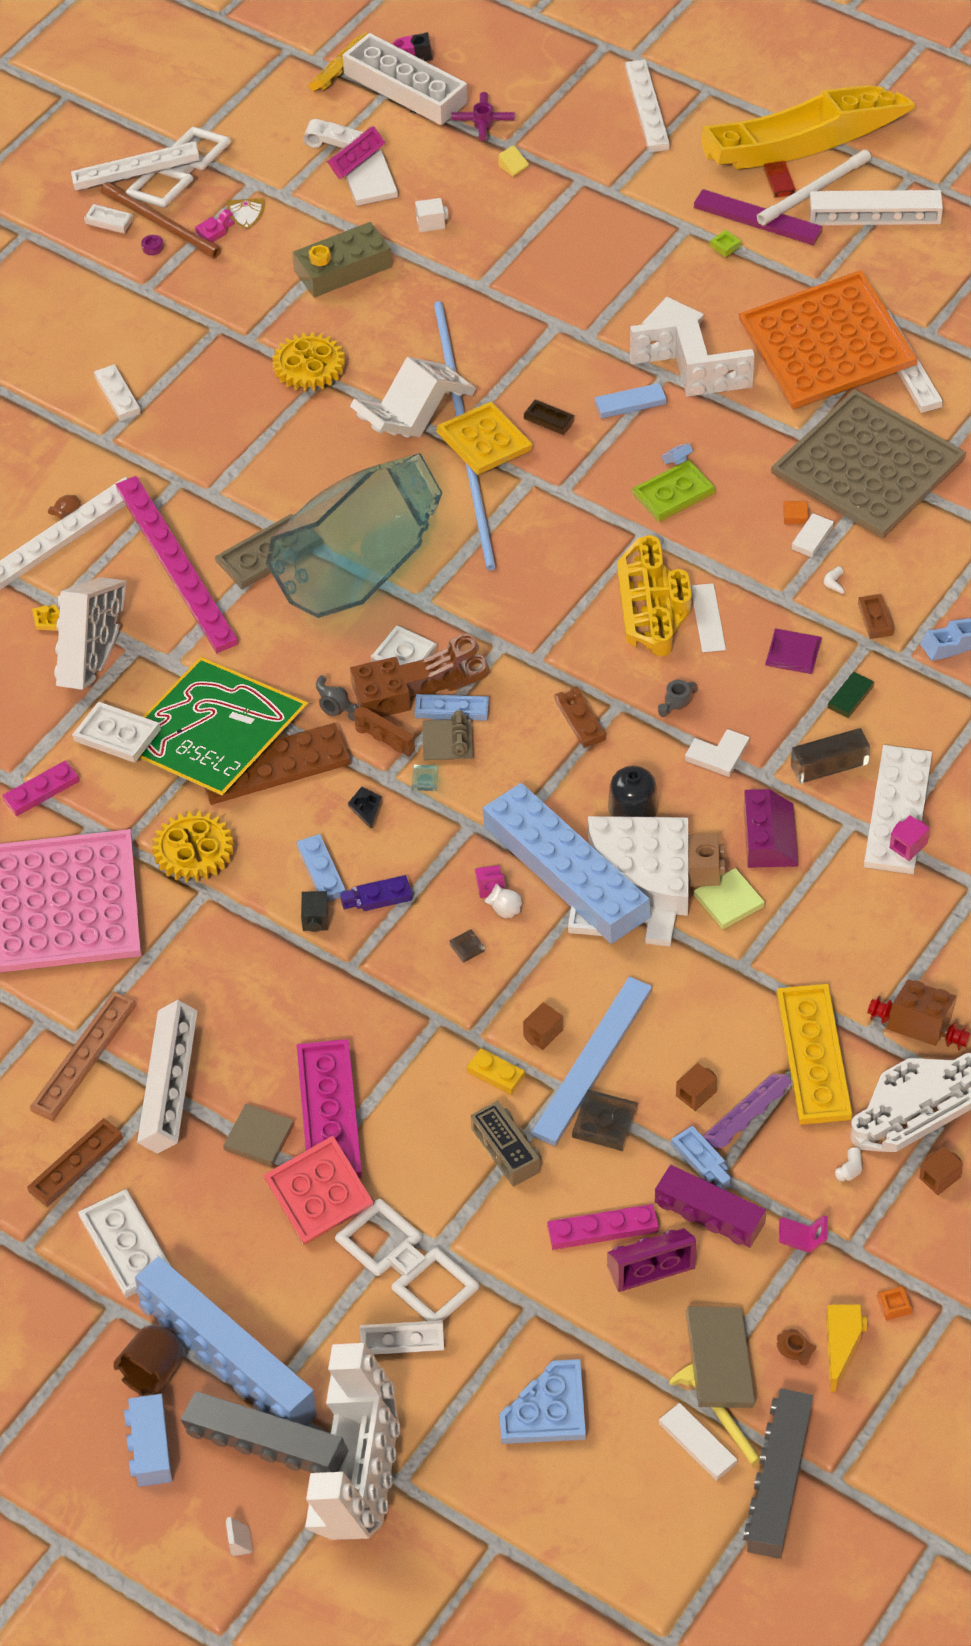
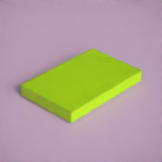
(673, 490)

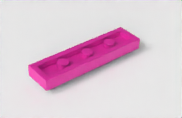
(602, 1226)

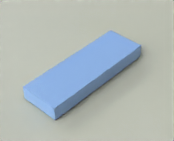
(630, 400)
(444, 706)

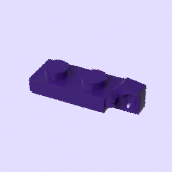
(377, 894)

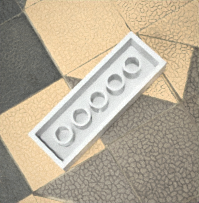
(405, 78)

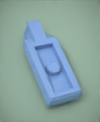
(702, 1157)

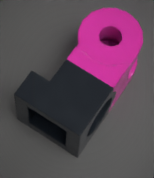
(416, 45)

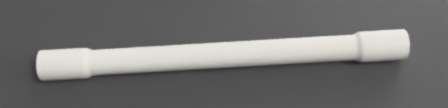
(775, 210)

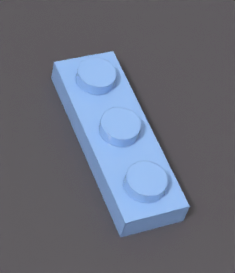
(320, 866)

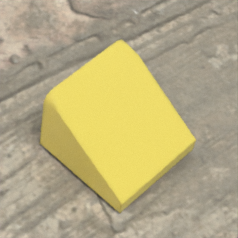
(512, 161)

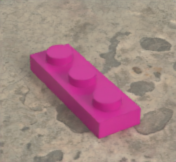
(356, 152)
(40, 788)

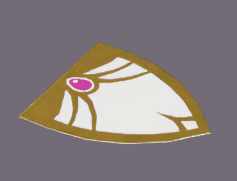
(246, 211)

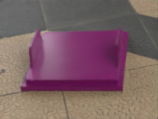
(793, 651)

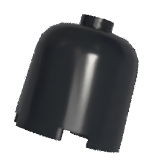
(633, 793)

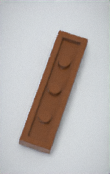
(75, 1162)

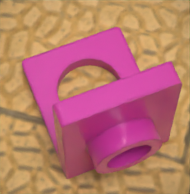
(487, 878)
(803, 1236)

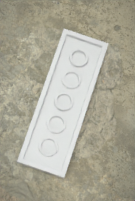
(898, 794)

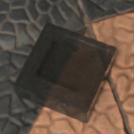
(467, 946)

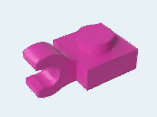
(215, 228)

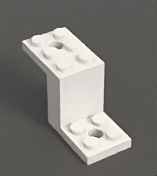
(684, 342)
(412, 398)

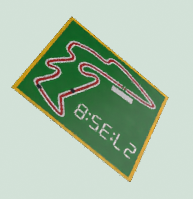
(216, 724)

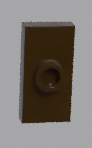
(548, 417)

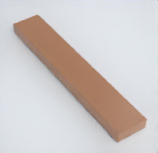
(83, 1056)

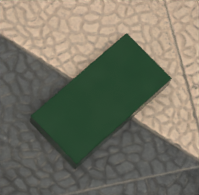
(851, 694)

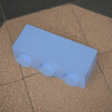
(148, 1440)

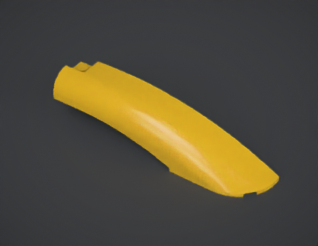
(805, 128)

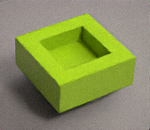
(725, 243)

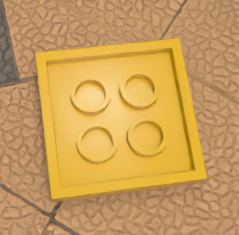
(484, 438)

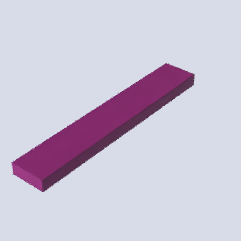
(747, 214)

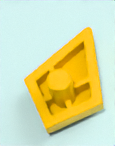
(46, 617)

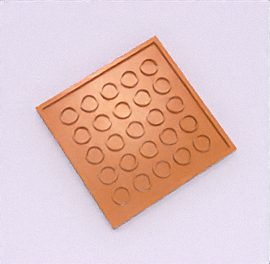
(827, 339)

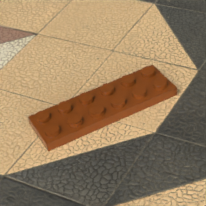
(288, 761)

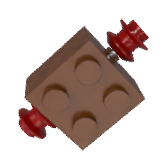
(921, 1014)

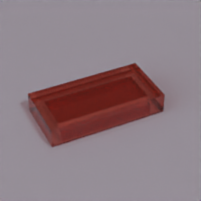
(779, 179)

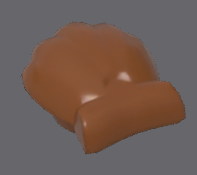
(64, 506)
(795, 1346)

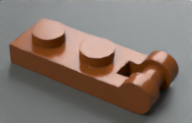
(580, 717)
(384, 731)

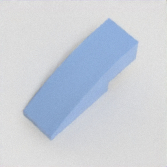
(949, 640)

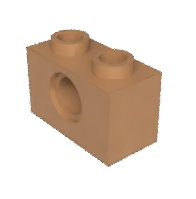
(705, 860)

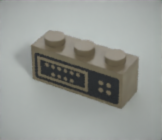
(506, 1143)

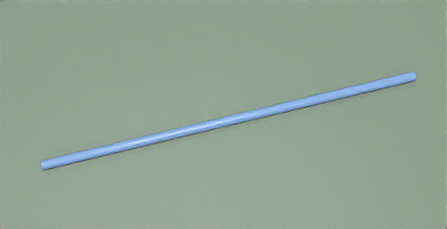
(472, 476)

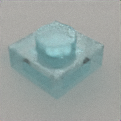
(424, 778)

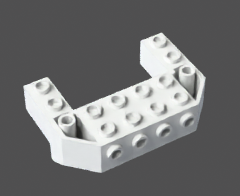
(366, 1417)

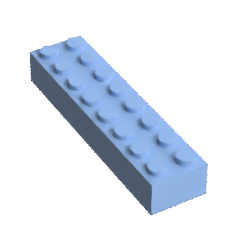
(566, 863)
(223, 1344)

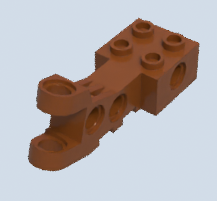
(389, 687)

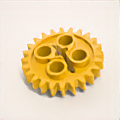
(308, 361)
(177, 855)

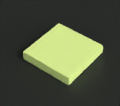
(730, 900)

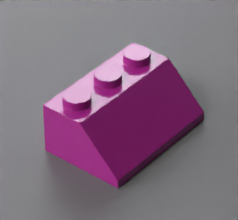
(769, 830)
(652, 1259)

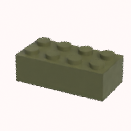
(353, 257)

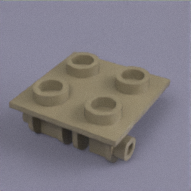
(448, 738)

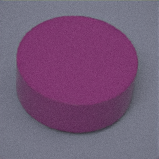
(152, 245)

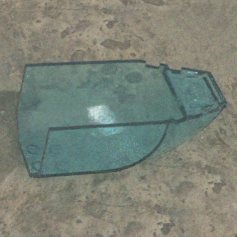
(353, 536)

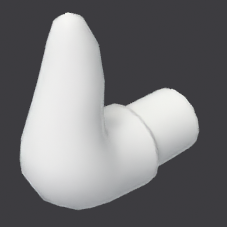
(830, 580)

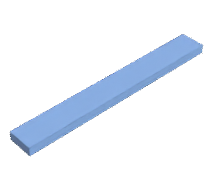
(591, 1061)

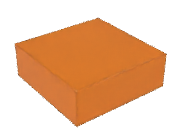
(795, 512)
(894, 1303)

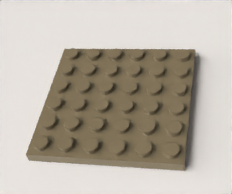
(868, 463)

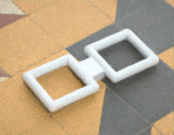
(179, 172)
(407, 1261)

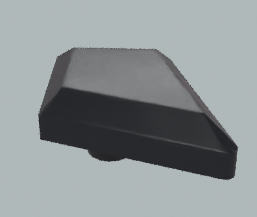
(365, 805)

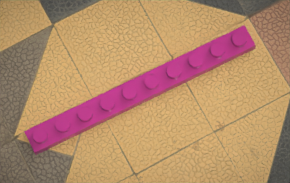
(176, 564)

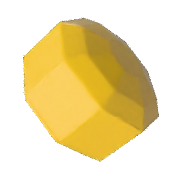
(319, 255)

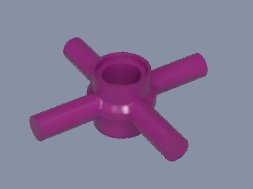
(483, 116)

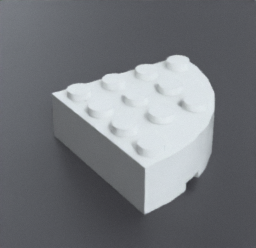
(87, 630)
(649, 854)

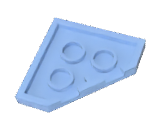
(547, 1408)

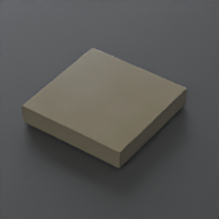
(258, 1135)

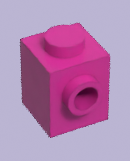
(909, 837)

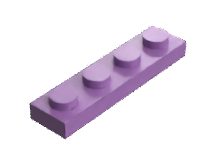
(747, 1109)

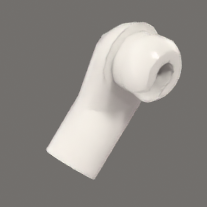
(852, 1168)

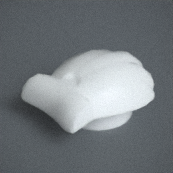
(504, 902)

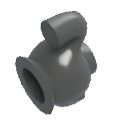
(677, 696)
(334, 699)

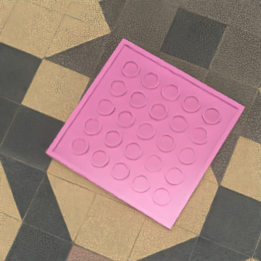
(68, 901)

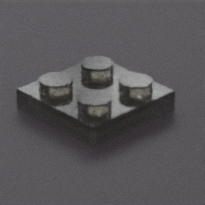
(605, 1120)

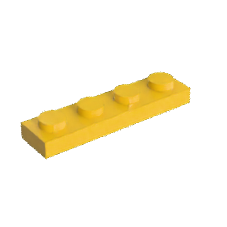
(333, 69)

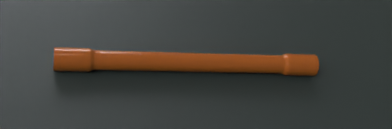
(119, 196)

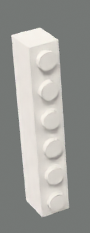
(875, 207)
(167, 1077)

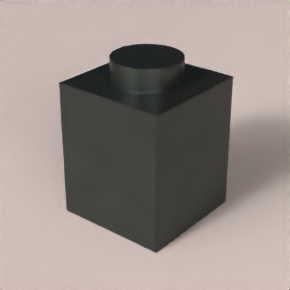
(314, 911)

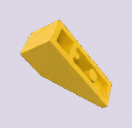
(844, 1334)

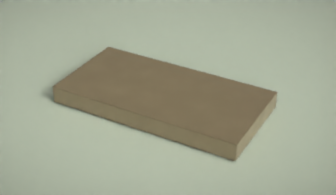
(247, 559)
(720, 1357)

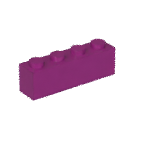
(710, 1206)

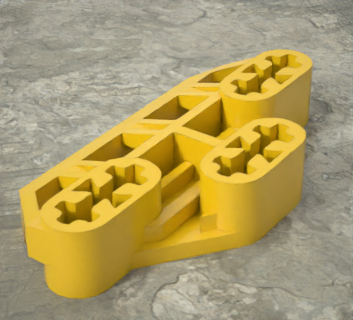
(659, 593)

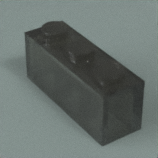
(830, 755)

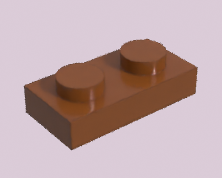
(875, 616)

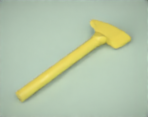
(686, 1377)

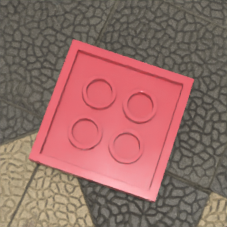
(318, 1190)

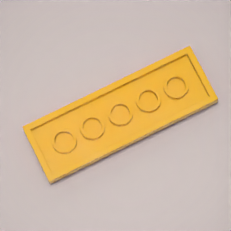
(814, 1054)

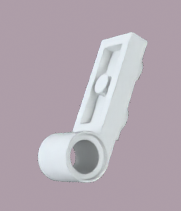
(328, 132)

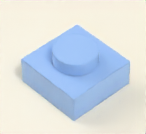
(678, 454)

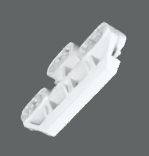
(907, 1096)

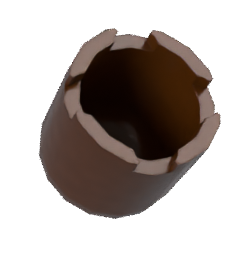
(150, 1359)

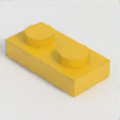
(495, 1071)

